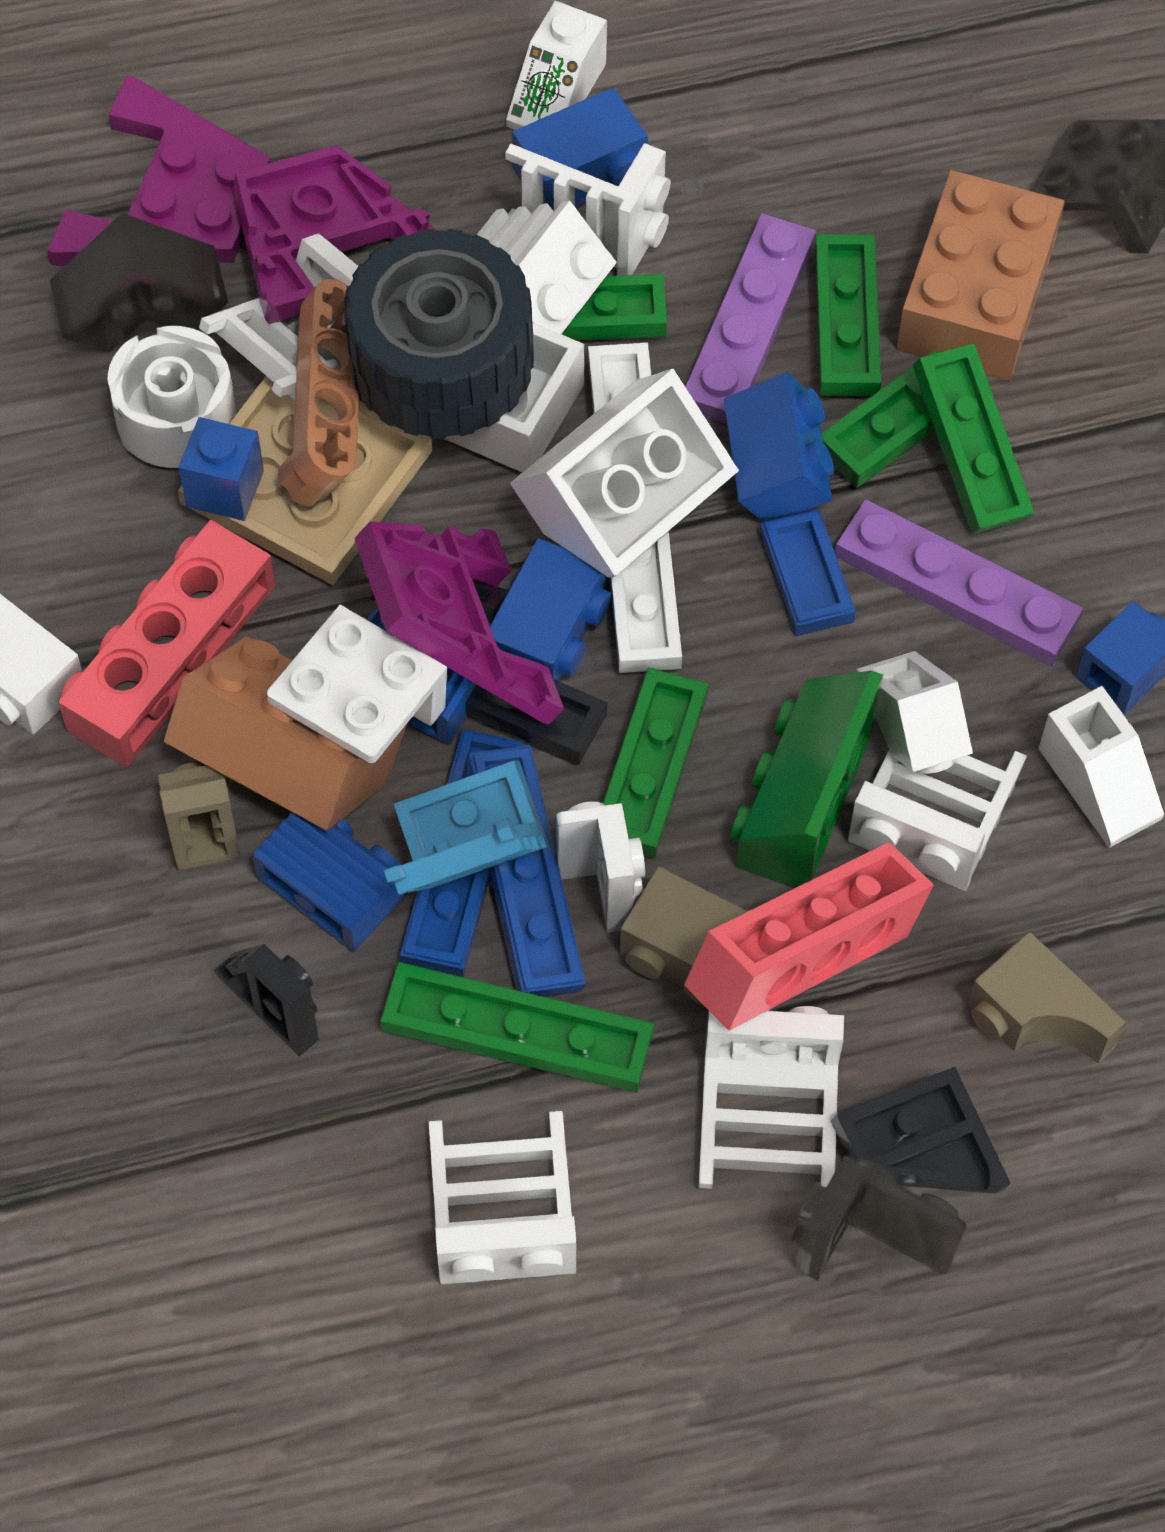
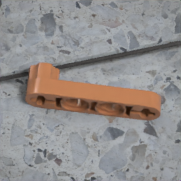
(311, 468)

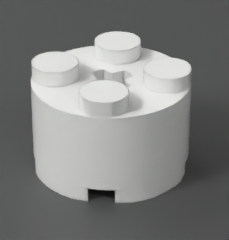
(164, 387)

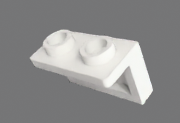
(596, 842)

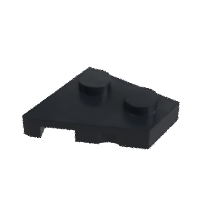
(275, 992)
(925, 1136)

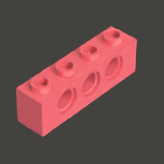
(126, 720)
(807, 935)

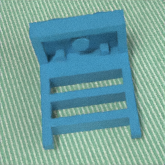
(467, 828)

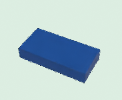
(807, 572)

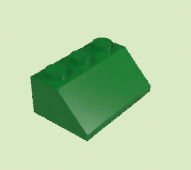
(806, 777)

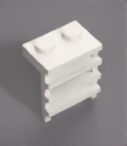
(621, 216)
(557, 255)
(275, 345)
(926, 837)
(779, 1057)
(505, 1245)

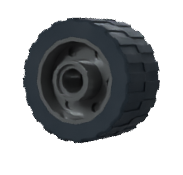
(439, 333)

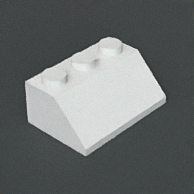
(626, 474)

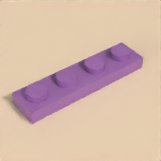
(750, 313)
(958, 582)

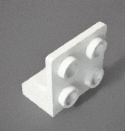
(359, 685)

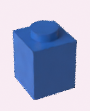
(221, 468)
(1126, 656)

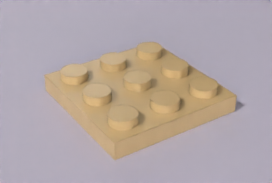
(321, 535)

